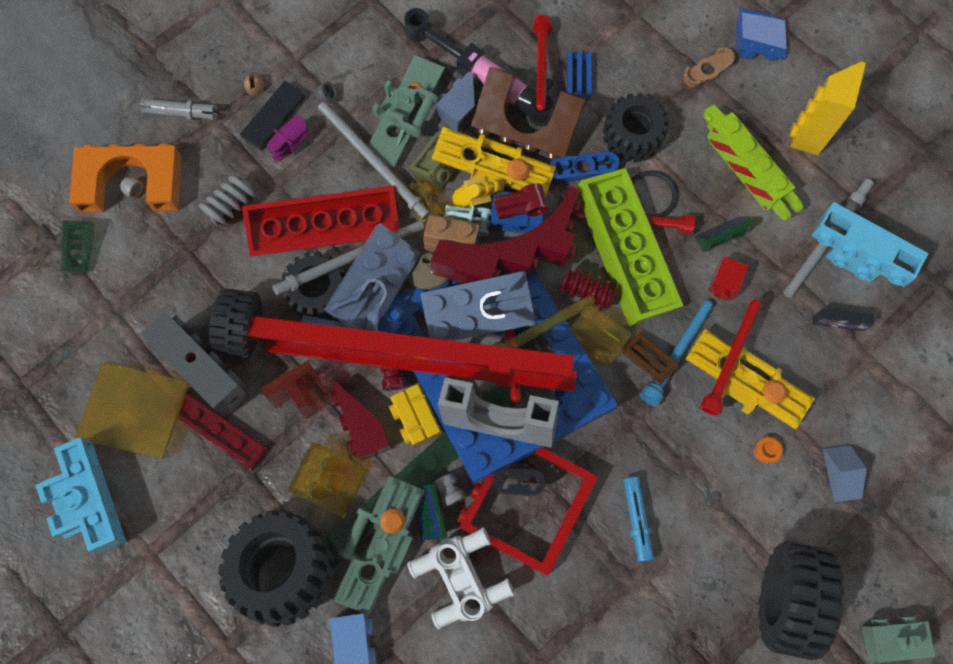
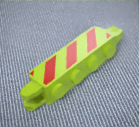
(751, 163)

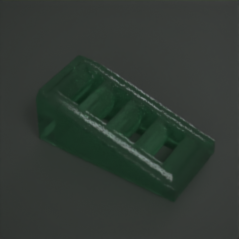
(67, 245)

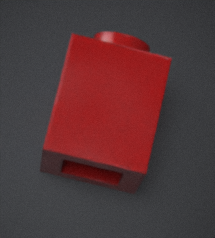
(728, 279)

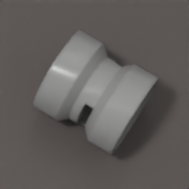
(449, 492)

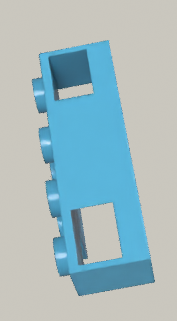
(867, 247)
(81, 498)

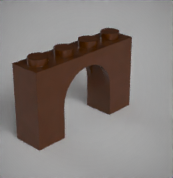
(493, 117)

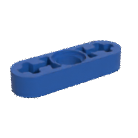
(576, 175)

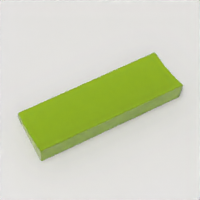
(628, 247)

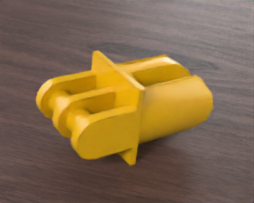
(475, 192)

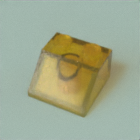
(327, 479)

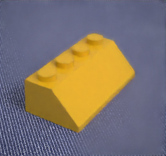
(827, 110)

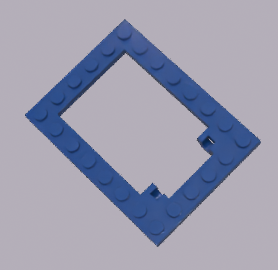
(487, 453)

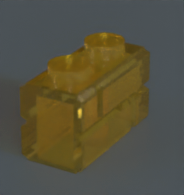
(600, 334)

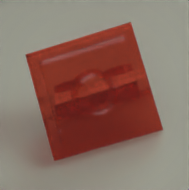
(294, 386)

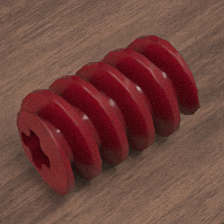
(585, 286)

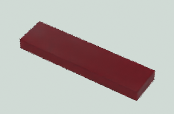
(221, 432)

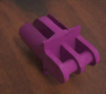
(288, 138)

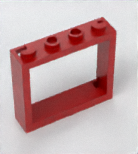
(550, 557)

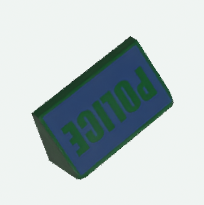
(723, 233)
(429, 514)

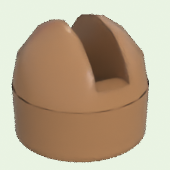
(258, 82)

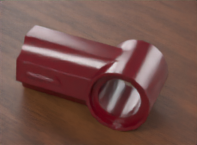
(527, 201)

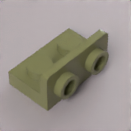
(429, 169)

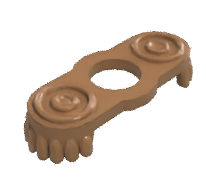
(720, 61)

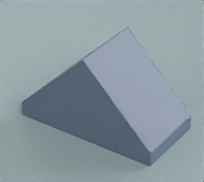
(845, 473)

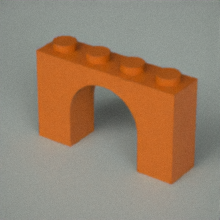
(95, 165)

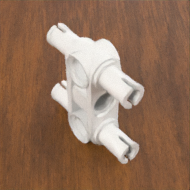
(461, 578)

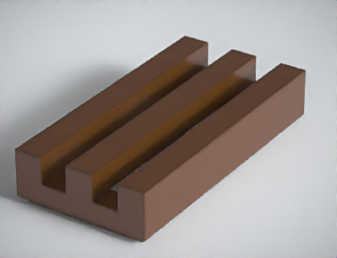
(665, 372)

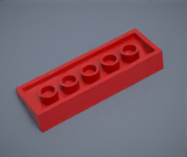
(318, 220)

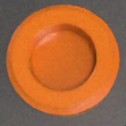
(768, 450)

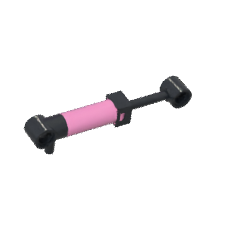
(474, 61)

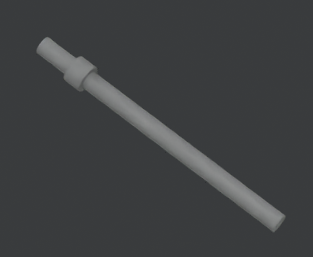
(854, 202)

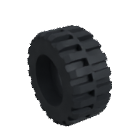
(251, 548)
(800, 600)

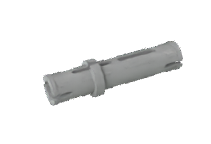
(182, 109)

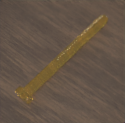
(548, 323)

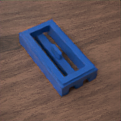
(579, 58)

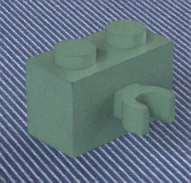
(898, 641)

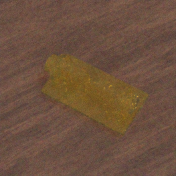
(425, 192)

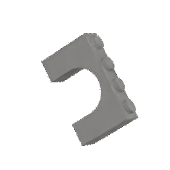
(465, 410)

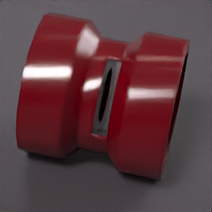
(393, 379)

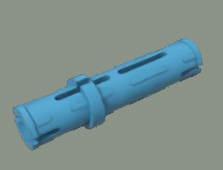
(645, 551)

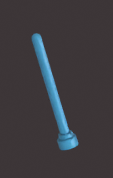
(653, 393)

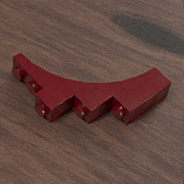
(547, 242)

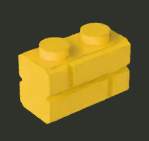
(416, 416)

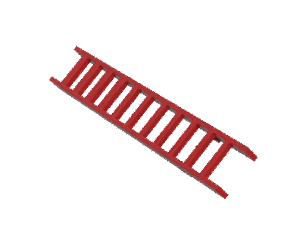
(417, 354)

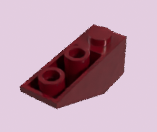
(365, 428)

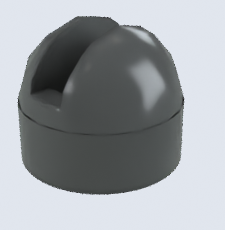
(328, 96)

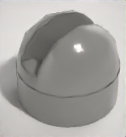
(131, 187)

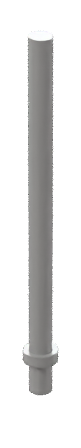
(414, 203)
(292, 282)

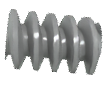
(227, 200)

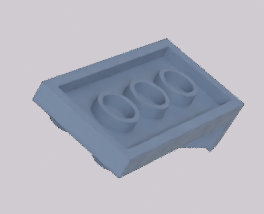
(372, 280)
(479, 307)

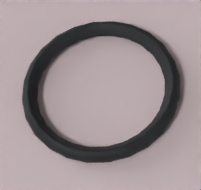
(668, 181)

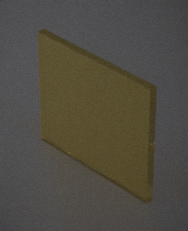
(132, 410)

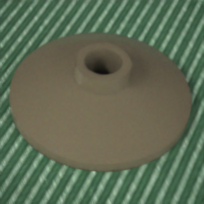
(420, 274)

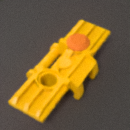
(513, 173)
(746, 386)

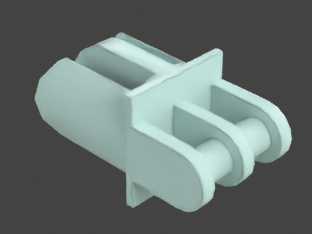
(467, 214)

